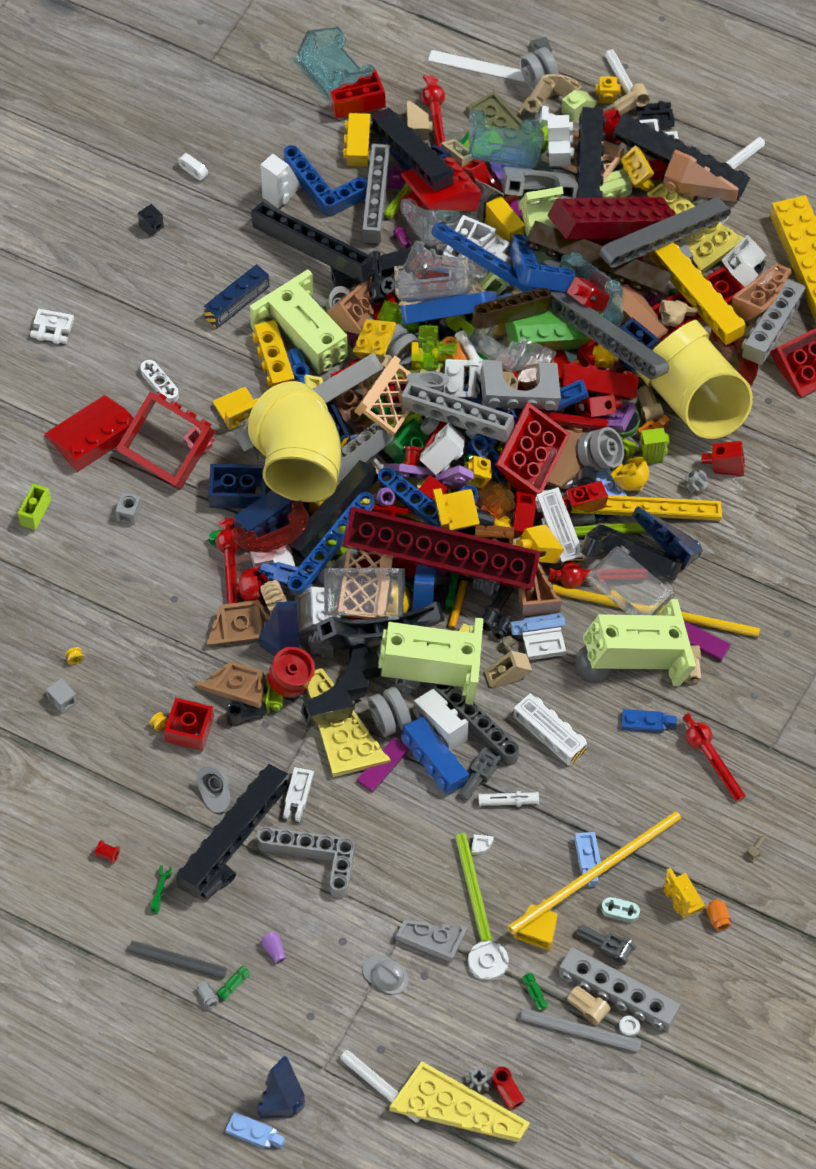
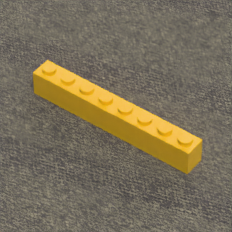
(699, 292)

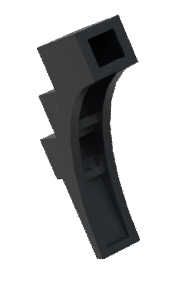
(349, 633)
(339, 700)

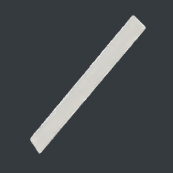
(476, 65)

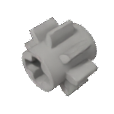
(696, 481)
(407, 685)
(479, 1073)

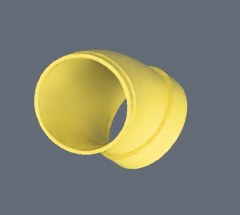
(701, 383)
(298, 440)

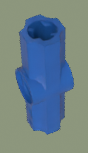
(297, 364)

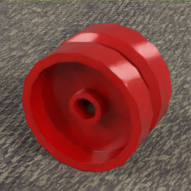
(291, 672)

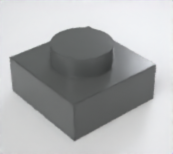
(539, 43)

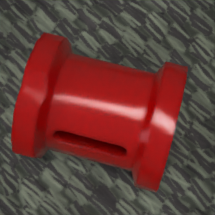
(411, 455)
(106, 851)

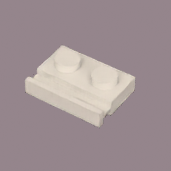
(544, 643)

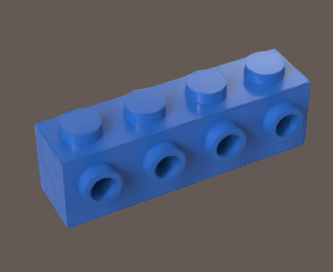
(434, 755)

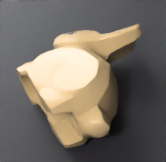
(675, 311)

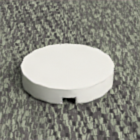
(488, 961)

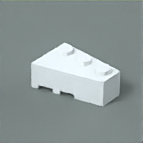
(278, 181)
(474, 231)
(441, 719)

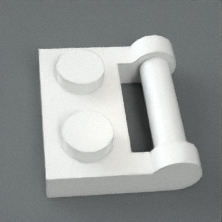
(455, 372)

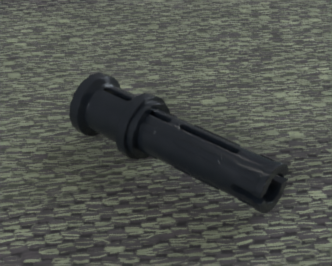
(378, 295)
(493, 611)

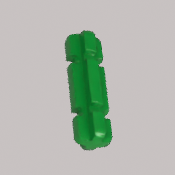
(233, 983)
(535, 992)

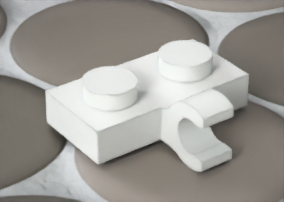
(498, 247)

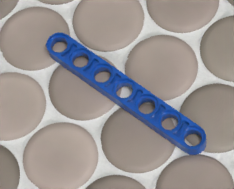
(478, 255)
(322, 548)

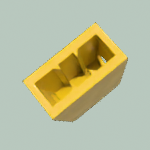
(543, 540)
(540, 931)

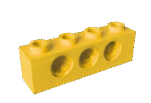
(272, 353)

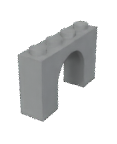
(517, 179)
(499, 394)

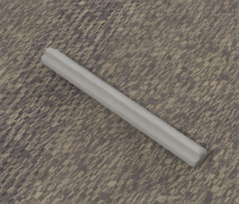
(580, 1030)

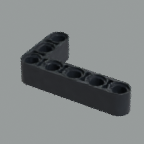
(657, 561)

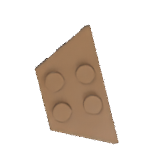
(238, 623)
(236, 683)

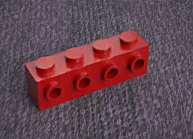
(601, 381)

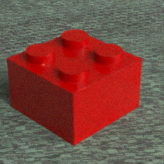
(189, 724)

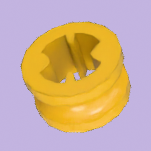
(74, 656)
(158, 721)

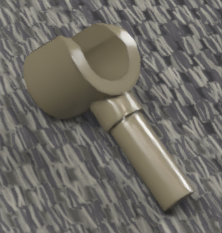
(507, 643)
(753, 852)

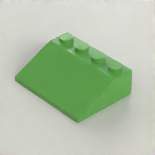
(546, 330)

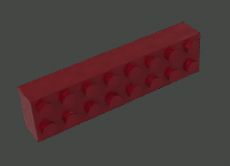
(607, 216)

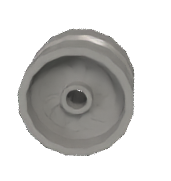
(537, 65)
(401, 345)
(601, 449)
(389, 711)

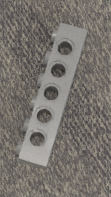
(376, 193)
(773, 322)
(457, 411)
(577, 960)

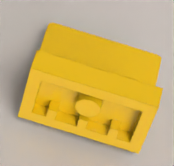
(638, 169)
(374, 338)
(235, 407)
(456, 509)
(683, 894)

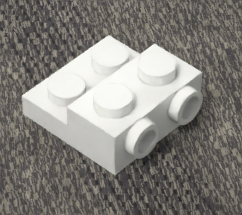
(310, 609)

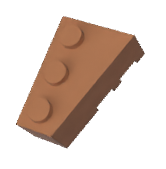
(541, 598)

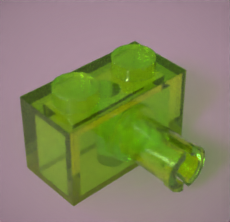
(391, 312)
(431, 348)

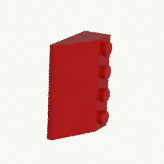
(460, 196)
(798, 362)
(90, 432)
(532, 451)

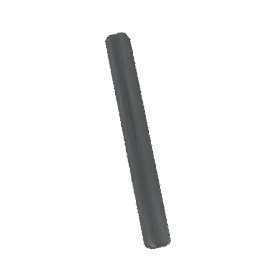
(178, 959)

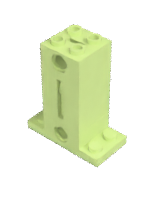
(536, 207)
(303, 322)
(642, 642)
(433, 655)

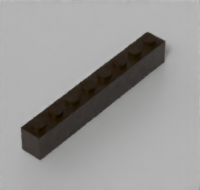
(633, 273)

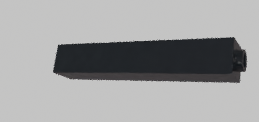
(388, 262)
(357, 481)

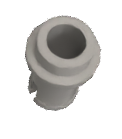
(210, 1000)

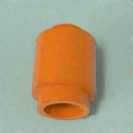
(718, 915)

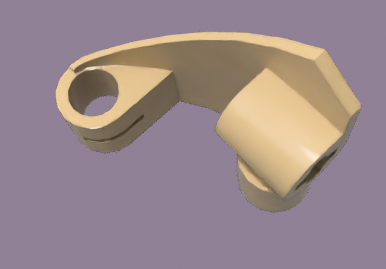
(549, 86)

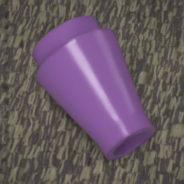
(384, 497)
(273, 945)

